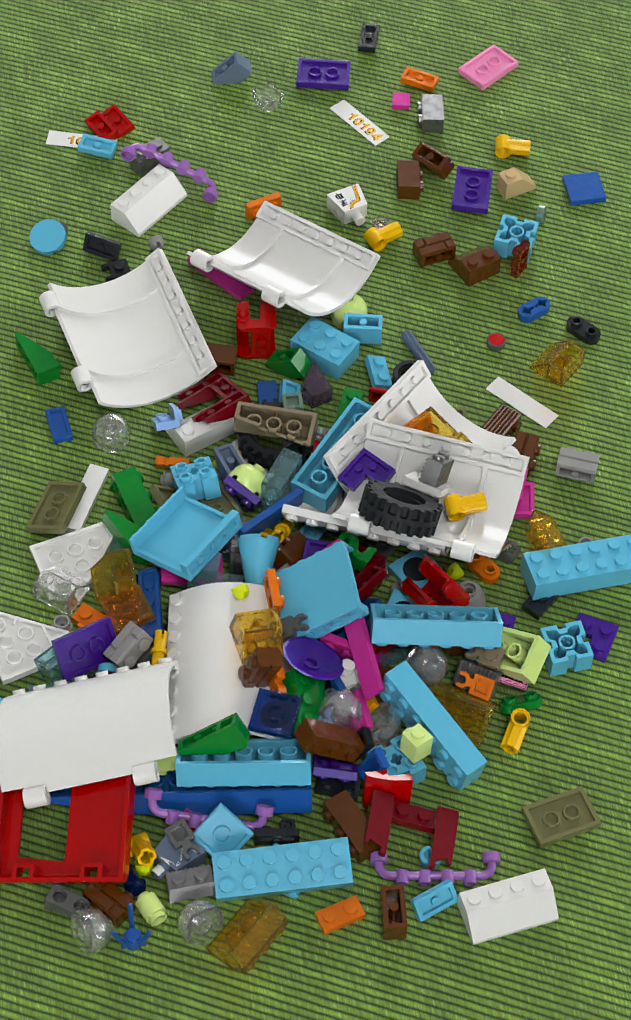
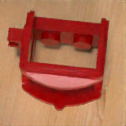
(261, 331)
(444, 592)

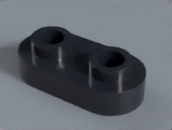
(583, 330)

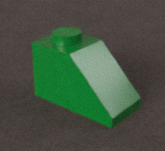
(290, 363)

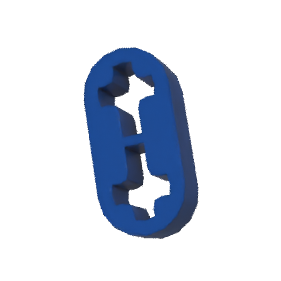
(534, 310)

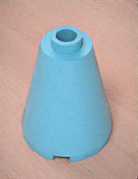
(257, 555)

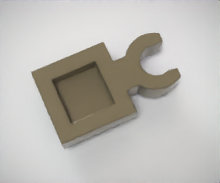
(488, 657)

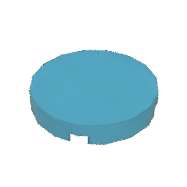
(48, 237)

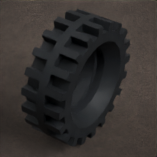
(263, 456)
(400, 508)

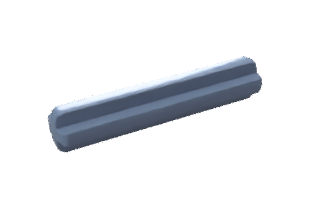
(417, 350)

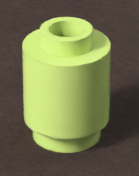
(151, 908)

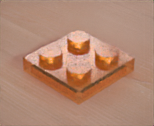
(126, 607)

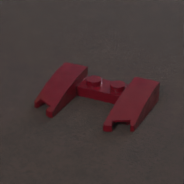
(214, 386)
(440, 823)

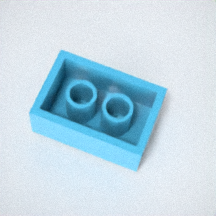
(327, 347)

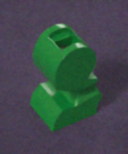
(358, 559)

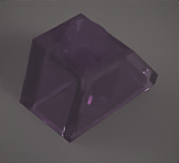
(316, 387)

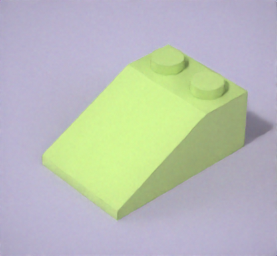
(523, 655)

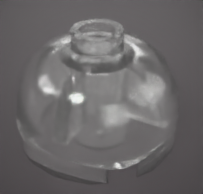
(111, 433)
(428, 663)
(341, 708)
(386, 723)
(199, 922)
(91, 929)

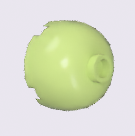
(354, 305)
(249, 477)

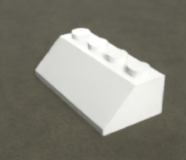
(147, 200)
(195, 436)
(508, 906)

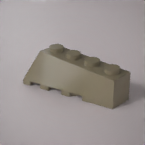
(276, 422)

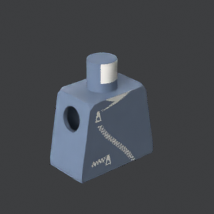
(171, 860)

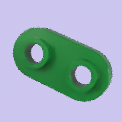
(528, 701)

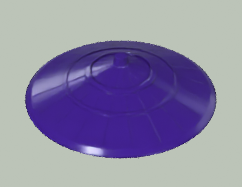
(313, 658)

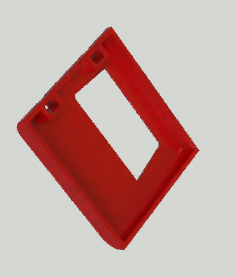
(96, 836)

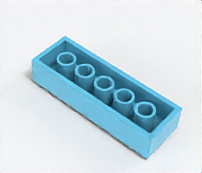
(315, 475)
(577, 567)
(435, 625)
(450, 746)
(258, 764)
(282, 869)

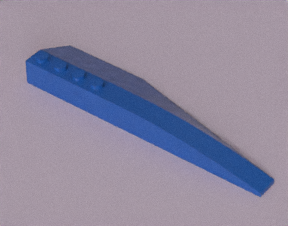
(205, 799)

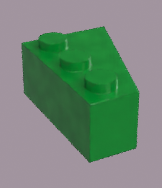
(133, 495)
(309, 689)

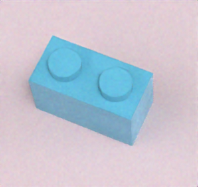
(363, 327)

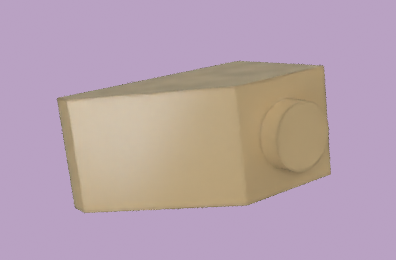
(513, 183)

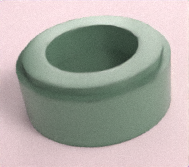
(541, 214)

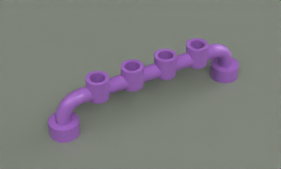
(150, 151)
(195, 819)
(426, 876)

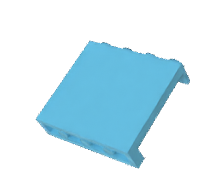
(184, 535)
(322, 590)

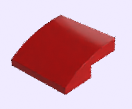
(110, 124)
(380, 780)

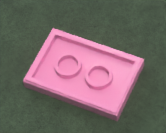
(488, 67)

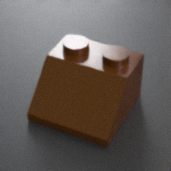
(476, 265)

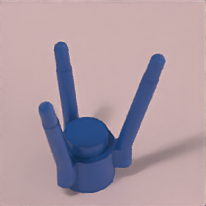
(132, 937)

